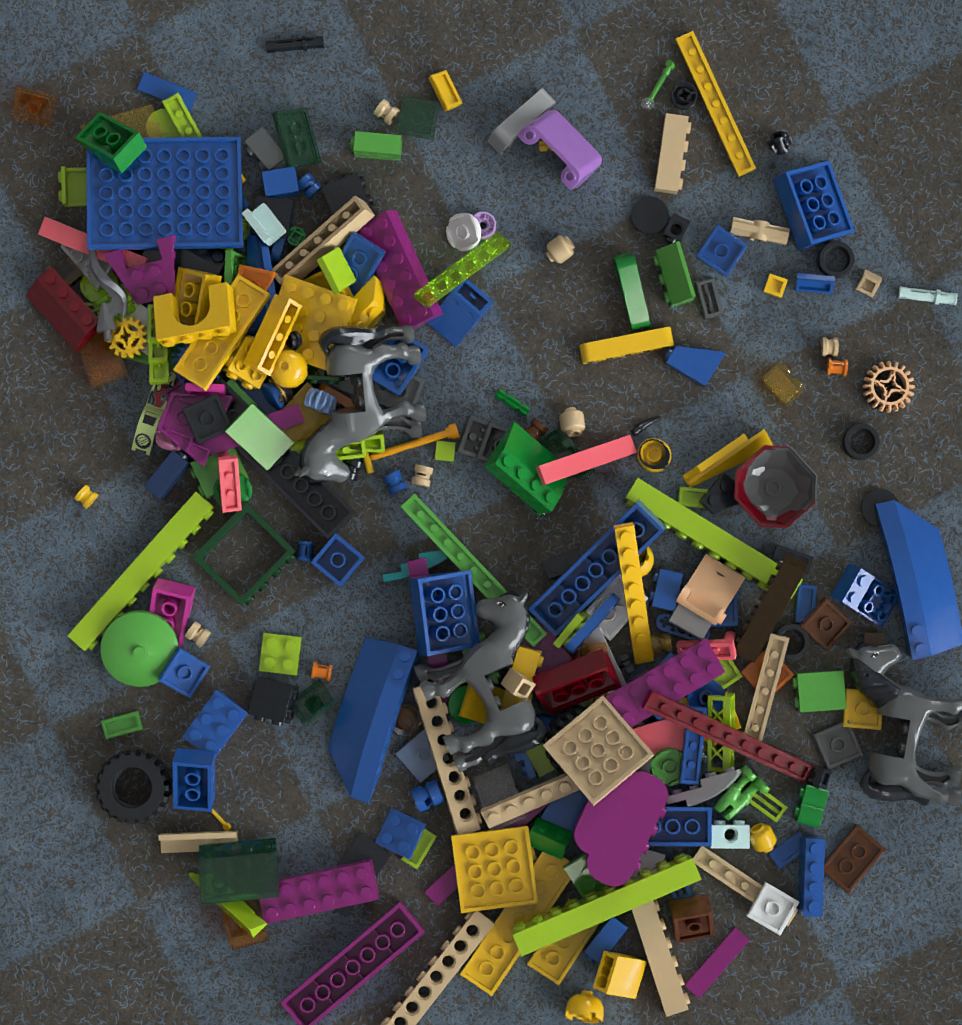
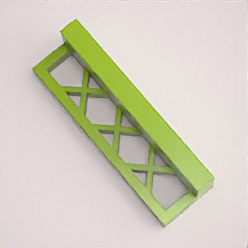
(728, 719)

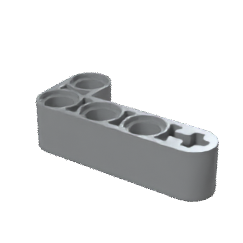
(507, 131)

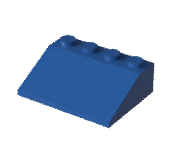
(813, 205)
(444, 612)

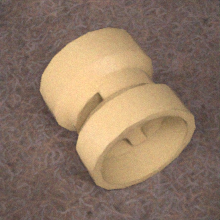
(385, 111)
(420, 479)
(197, 634)

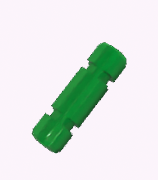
(512, 402)

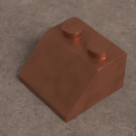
(692, 918)

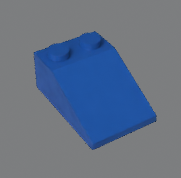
(397, 373)

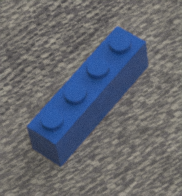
(811, 876)

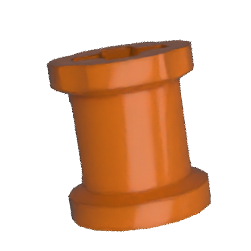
(837, 367)
(321, 671)

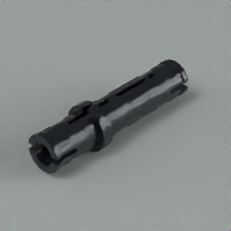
(295, 44)

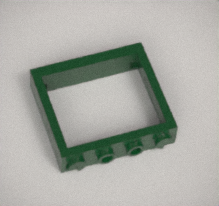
(262, 583)

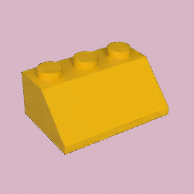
(193, 294)

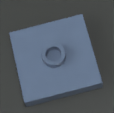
(418, 757)

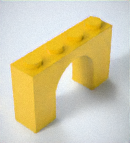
(218, 322)

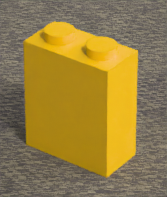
(619, 974)

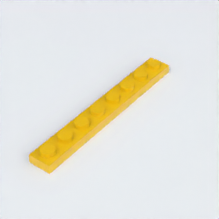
(715, 104)
(633, 592)

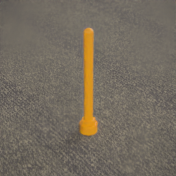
(450, 432)

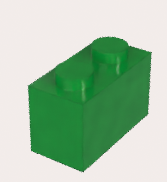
(550, 838)

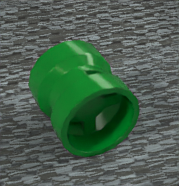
(294, 238)

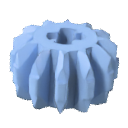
(320, 401)

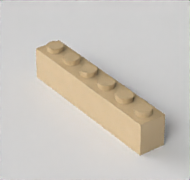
(324, 239)
(660, 959)

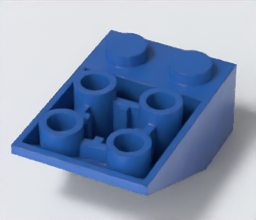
(461, 312)
(865, 595)

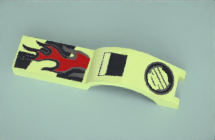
(151, 417)

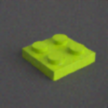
(572, 628)
(280, 654)

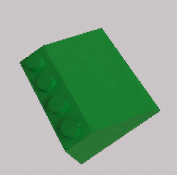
(515, 466)

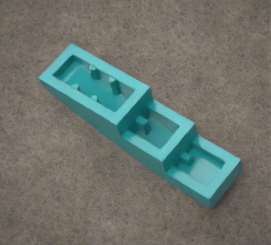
(432, 558)

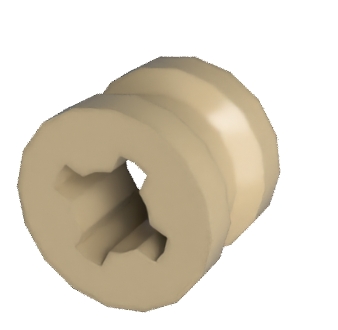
(829, 346)

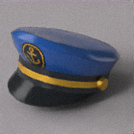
(275, 394)

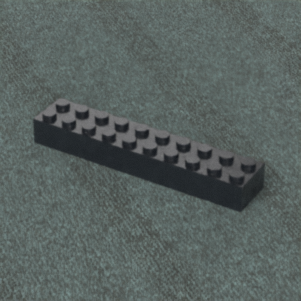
(314, 500)

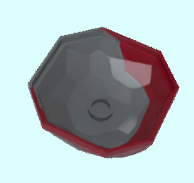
(775, 486)

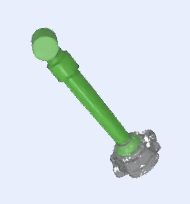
(648, 102)

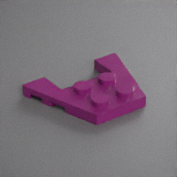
(148, 278)
(175, 427)

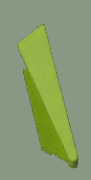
(353, 450)
(239, 912)

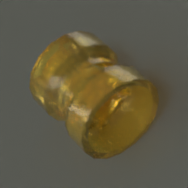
(665, 642)

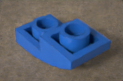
(527, 767)

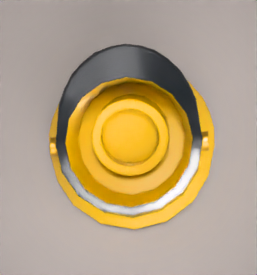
(654, 455)

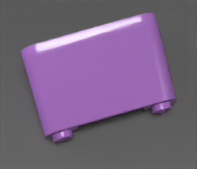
(567, 143)

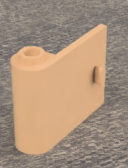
(710, 590)

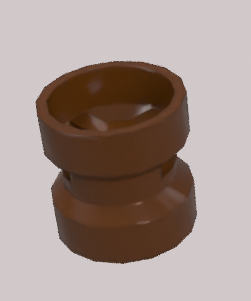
(536, 429)

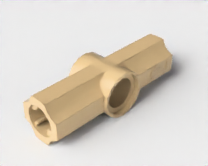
(759, 230)

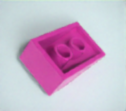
(174, 604)

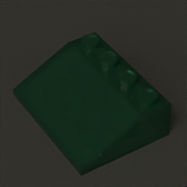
(238, 871)

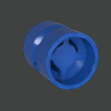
(427, 795)

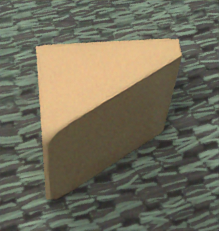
(869, 283)

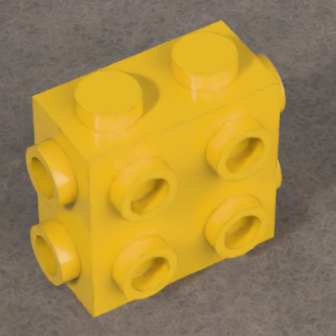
(236, 370)

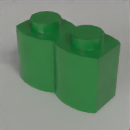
(811, 805)

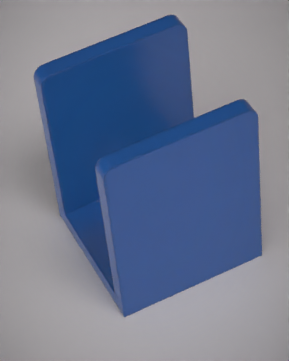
(281, 183)

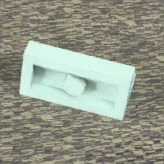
(265, 224)

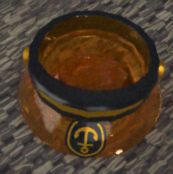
(408, 721)

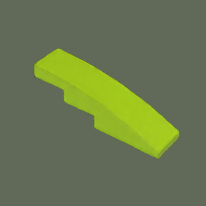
(157, 354)

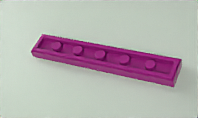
(283, 419)

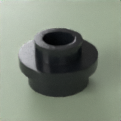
(294, 340)

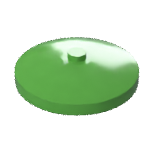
(138, 647)

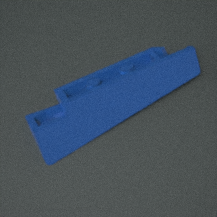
(259, 257)

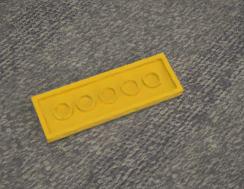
(207, 357)

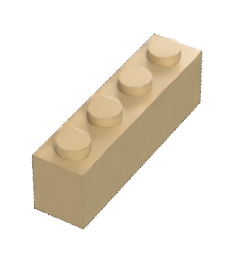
(671, 153)

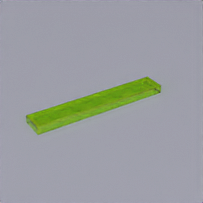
(462, 269)

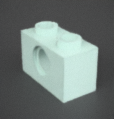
(741, 836)

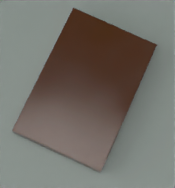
(852, 858)

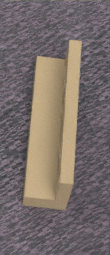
(191, 840)

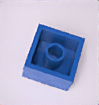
(338, 560)

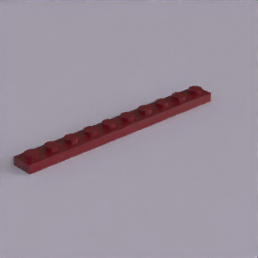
(727, 736)

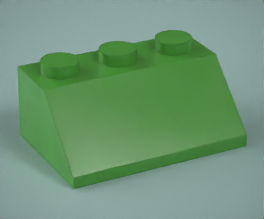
(674, 274)

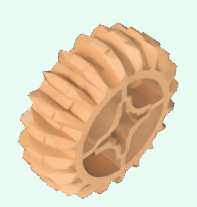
(896, 388)

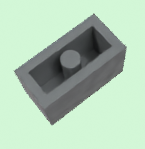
(265, 149)

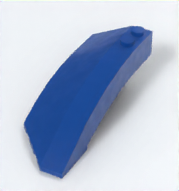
(920, 581)
(370, 714)

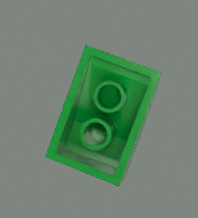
(111, 142)

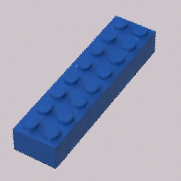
(592, 571)

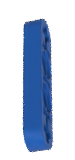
(592, 623)

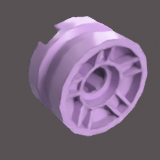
(490, 221)

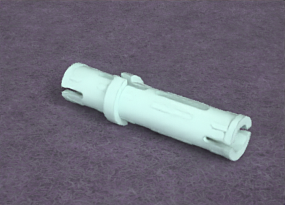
(928, 295)

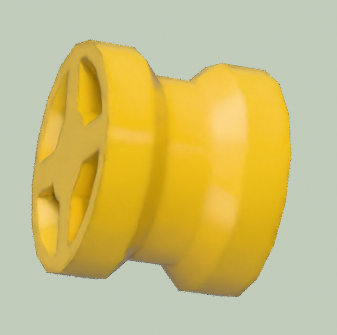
(86, 496)

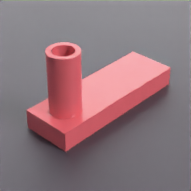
(229, 482)
(723, 648)

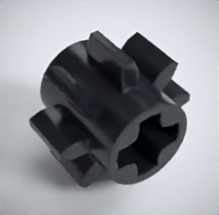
(780, 142)

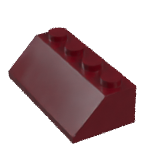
(63, 308)
(576, 681)

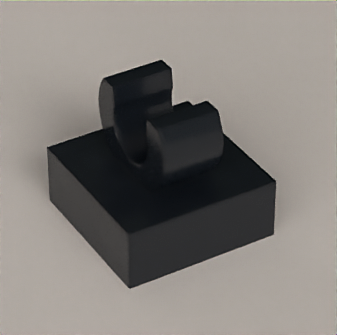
(821, 778)

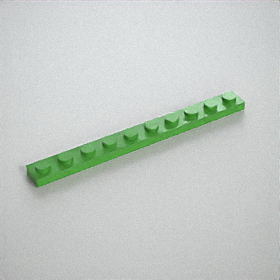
(462, 557)

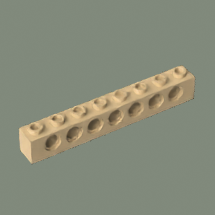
(472, 821)
(475, 918)

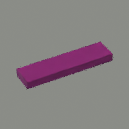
(717, 962)

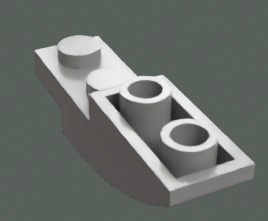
(711, 786)

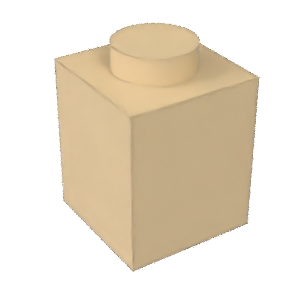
(518, 684)

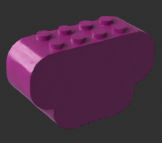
(619, 827)

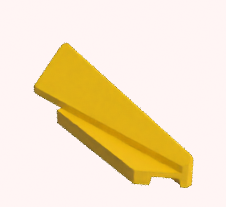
(726, 458)

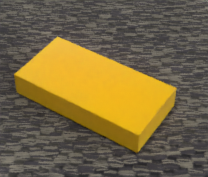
(445, 90)

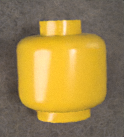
(762, 838)

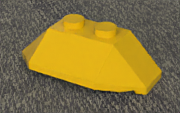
(370, 304)

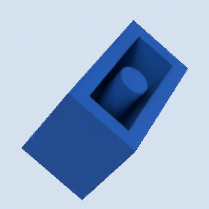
(666, 589)

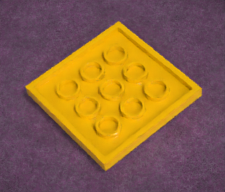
(319, 312)
(494, 869)

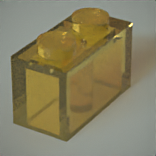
(782, 384)

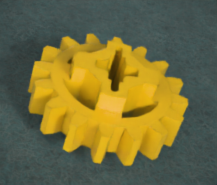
(119, 338)

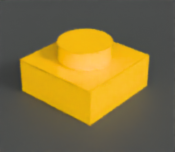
(775, 286)

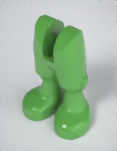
(734, 800)

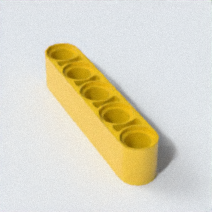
(626, 344)

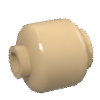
(560, 249)
(572, 422)

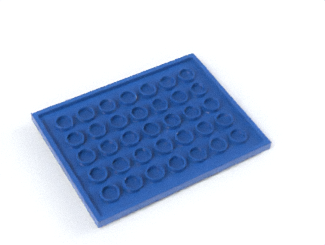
(169, 189)

